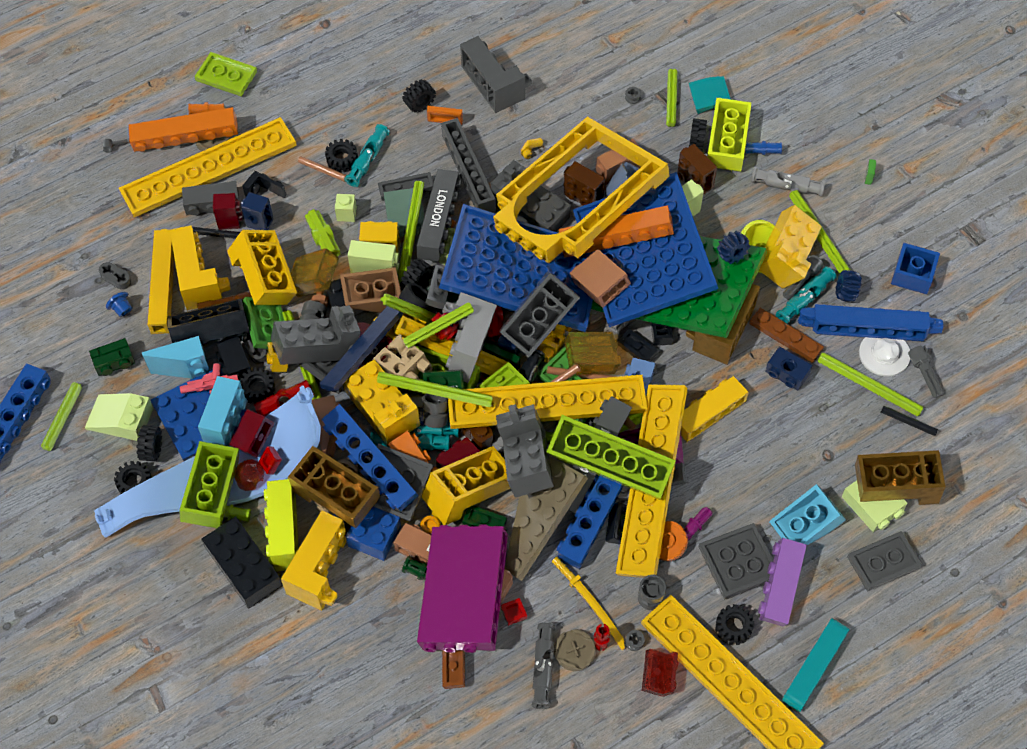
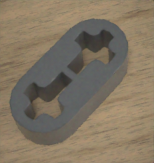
(116, 273)
(251, 350)

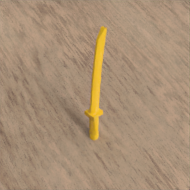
(575, 582)

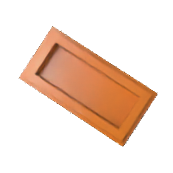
(443, 114)

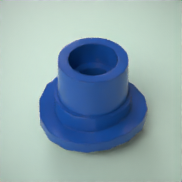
(119, 304)

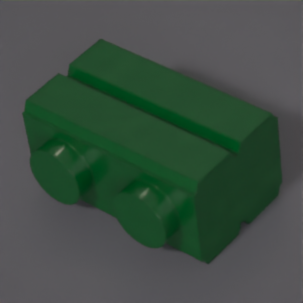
(112, 357)

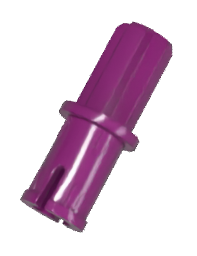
(696, 523)

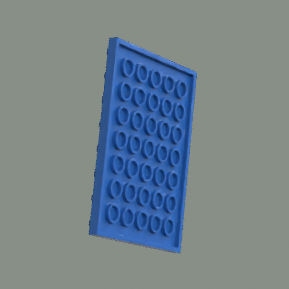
(660, 268)
(501, 270)

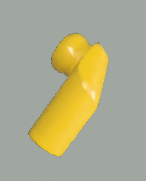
(529, 145)

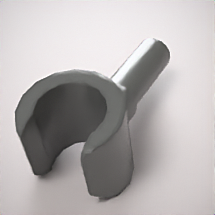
(108, 144)

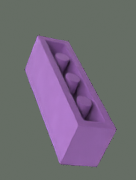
(782, 582)

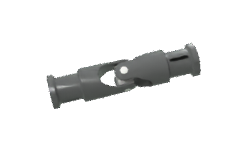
(543, 666)

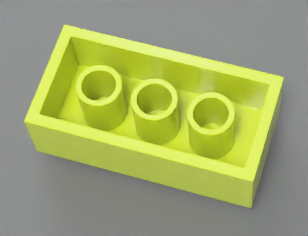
(729, 133)
(282, 523)

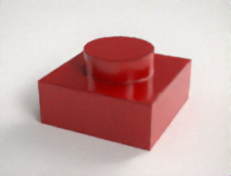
(270, 460)
(513, 611)

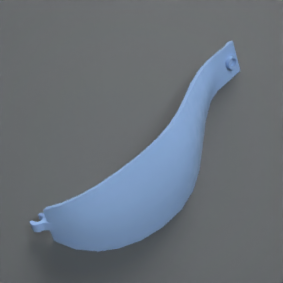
(292, 435)

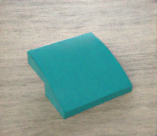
(707, 90)

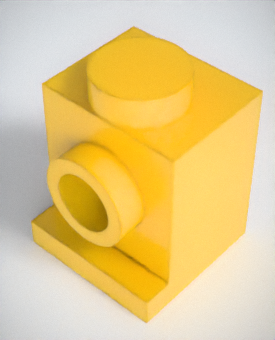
(272, 359)

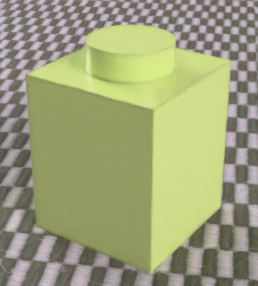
(345, 207)

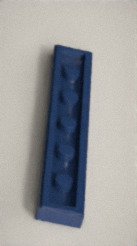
(360, 349)

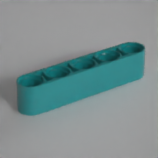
(815, 665)

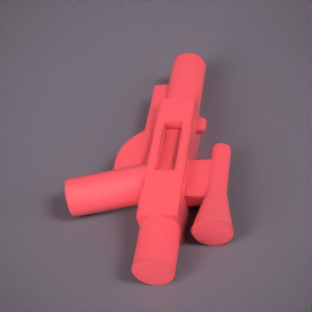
(207, 381)

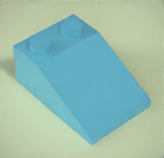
(178, 359)
(808, 517)

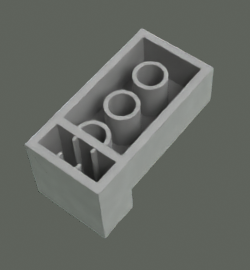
(470, 334)

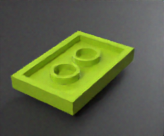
(225, 74)

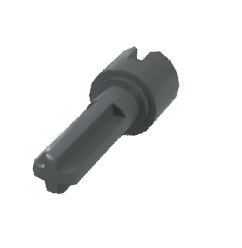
(816, 265)
(921, 359)

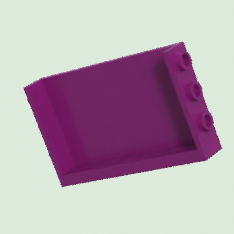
(463, 588)

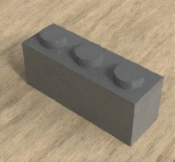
(200, 198)

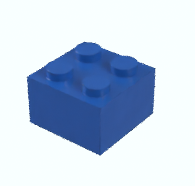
(915, 268)
(375, 533)

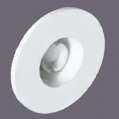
(884, 356)

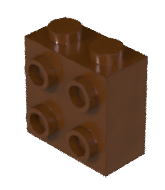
(696, 166)
(583, 184)

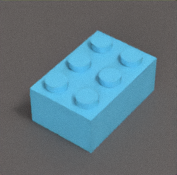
(222, 411)

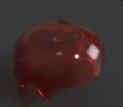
(248, 474)

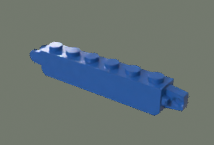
(870, 322)

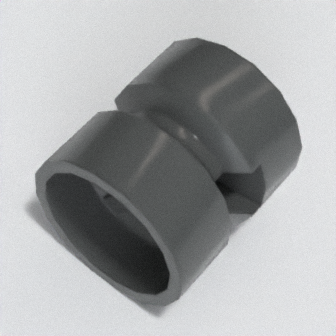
(313, 310)
(435, 411)
(651, 592)

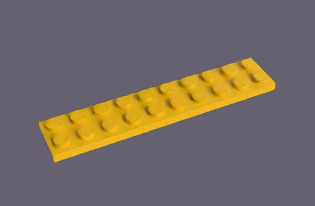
(207, 166)
(551, 400)
(644, 514)
(728, 678)

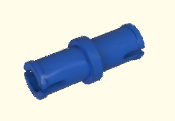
(763, 147)

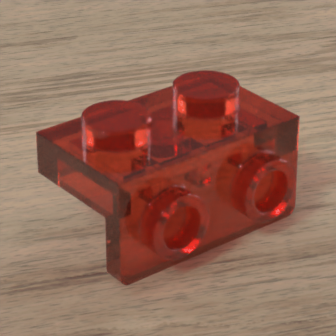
(660, 672)

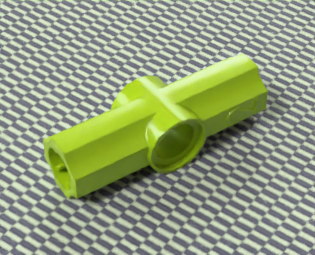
(321, 232)

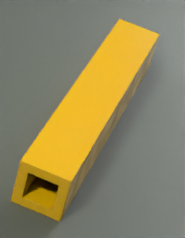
(161, 282)

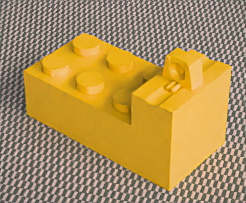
(790, 247)
(263, 267)
(194, 281)
(381, 404)
(465, 484)
(307, 572)

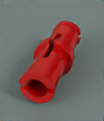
(601, 635)

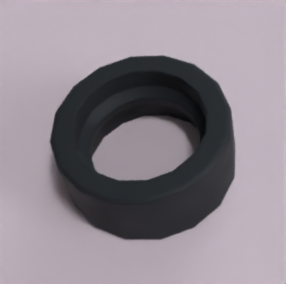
(415, 295)

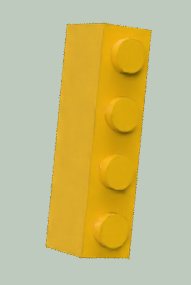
(712, 407)

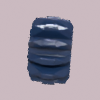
(733, 247)
(848, 285)

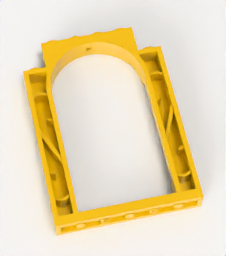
(581, 236)

